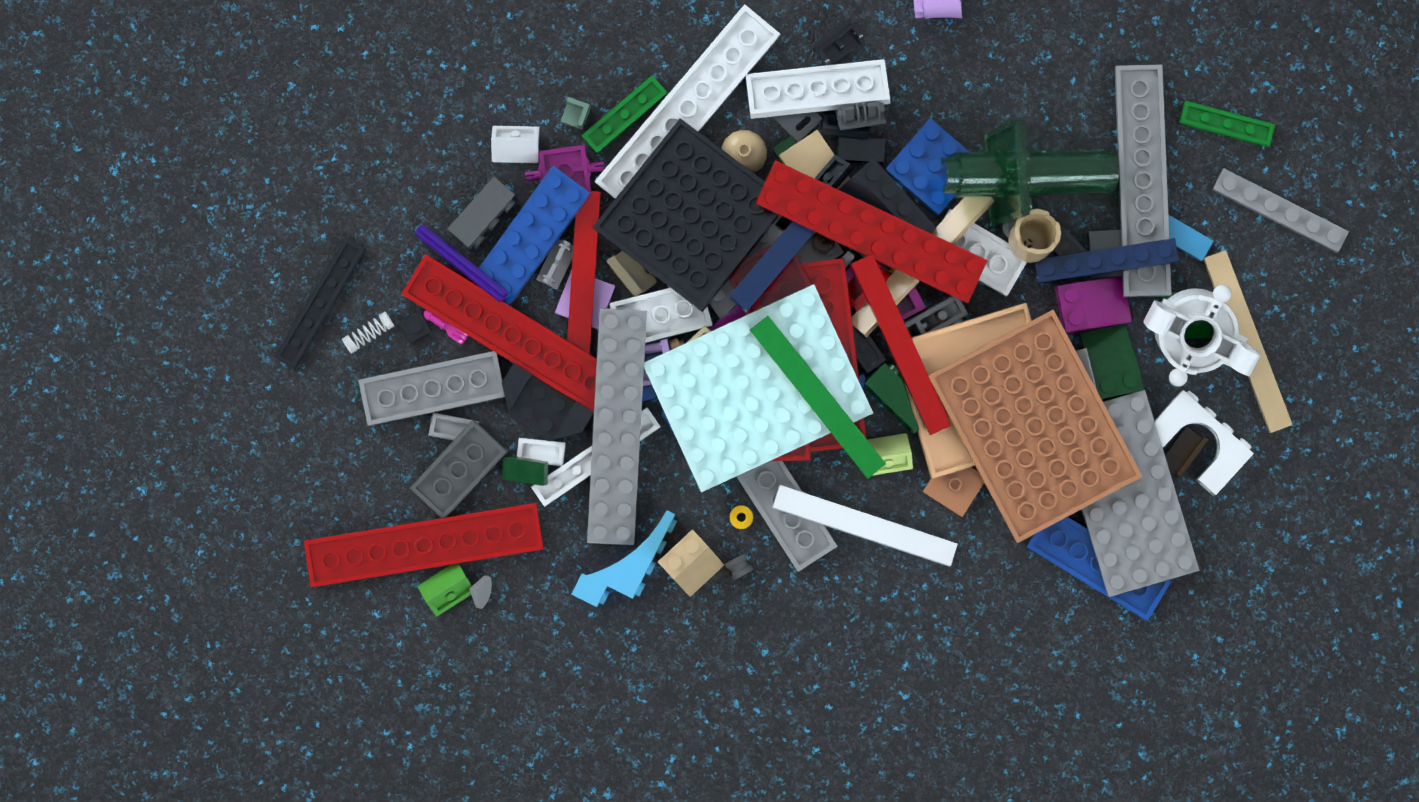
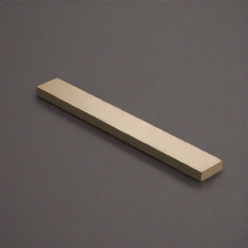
(951, 230)
(1262, 377)

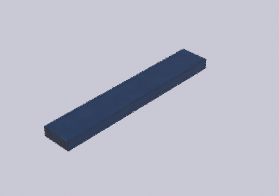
(770, 265)

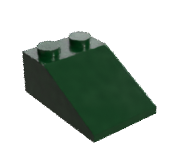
(1112, 361)
(890, 392)

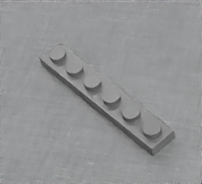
(1280, 210)

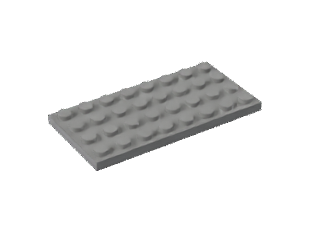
(1140, 527)

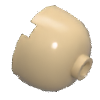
(747, 149)

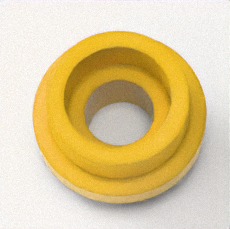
(733, 517)

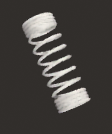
(386, 321)

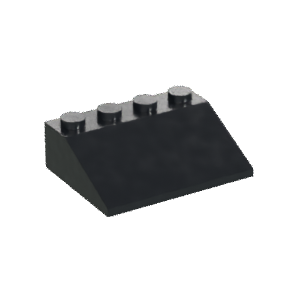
(881, 191)

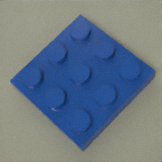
(920, 167)

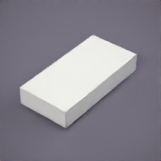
(542, 450)

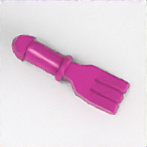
(452, 332)

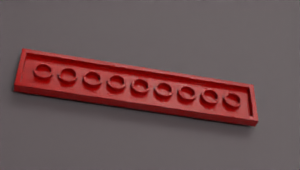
(871, 231)
(504, 330)
(423, 545)

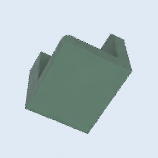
(575, 113)

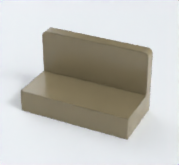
(631, 274)

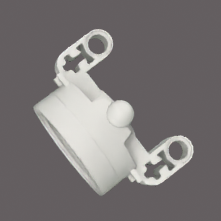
(1226, 347)

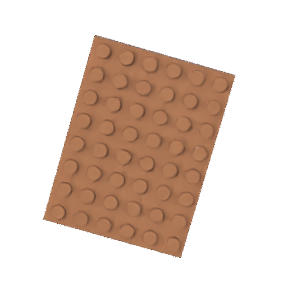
(1035, 426)

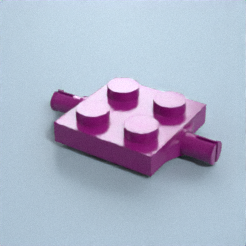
(570, 161)

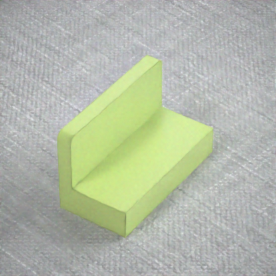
(894, 451)

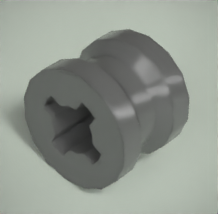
(738, 567)

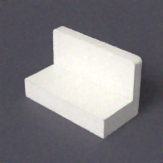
(515, 144)

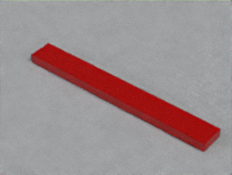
(583, 273)
(900, 344)

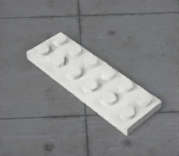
(817, 88)

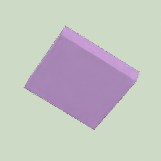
(602, 295)

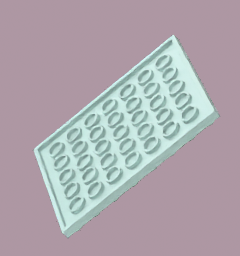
(735, 402)

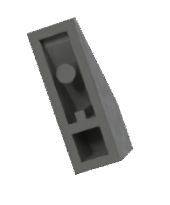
(936, 316)

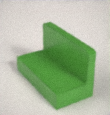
(445, 589)

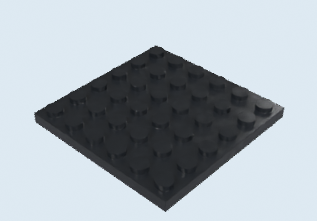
(688, 215)

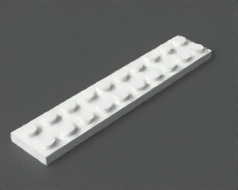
(696, 94)

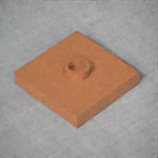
(955, 489)

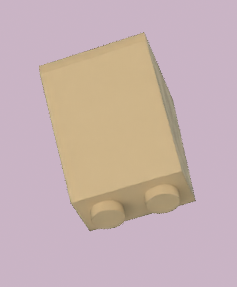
(691, 563)

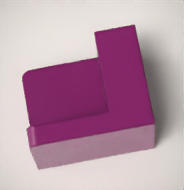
(911, 304)

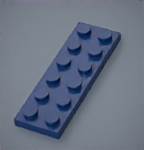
(534, 232)
(1071, 549)

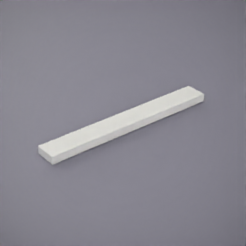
(864, 525)

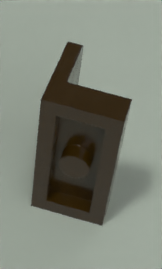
(1184, 451)

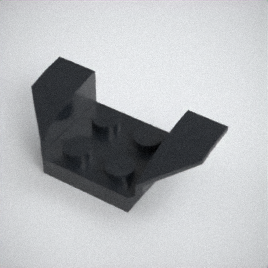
(542, 406)

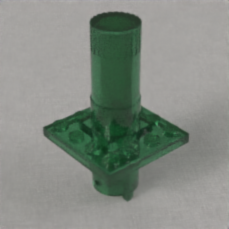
(1013, 173)

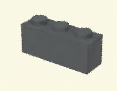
(482, 213)

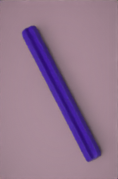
(461, 263)

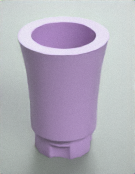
(937, 9)

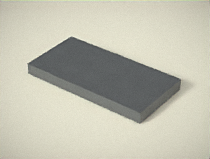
(458, 469)

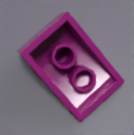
(1092, 304)

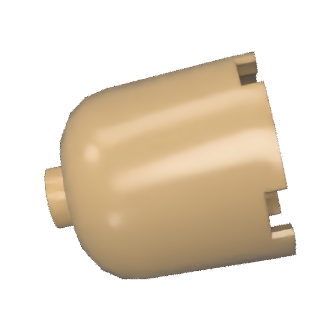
(1037, 231)

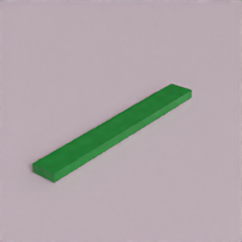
(817, 397)

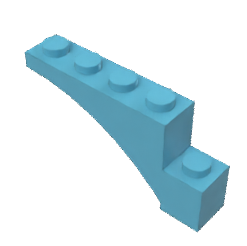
(629, 572)

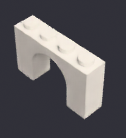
(1230, 451)

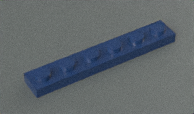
(1107, 261)

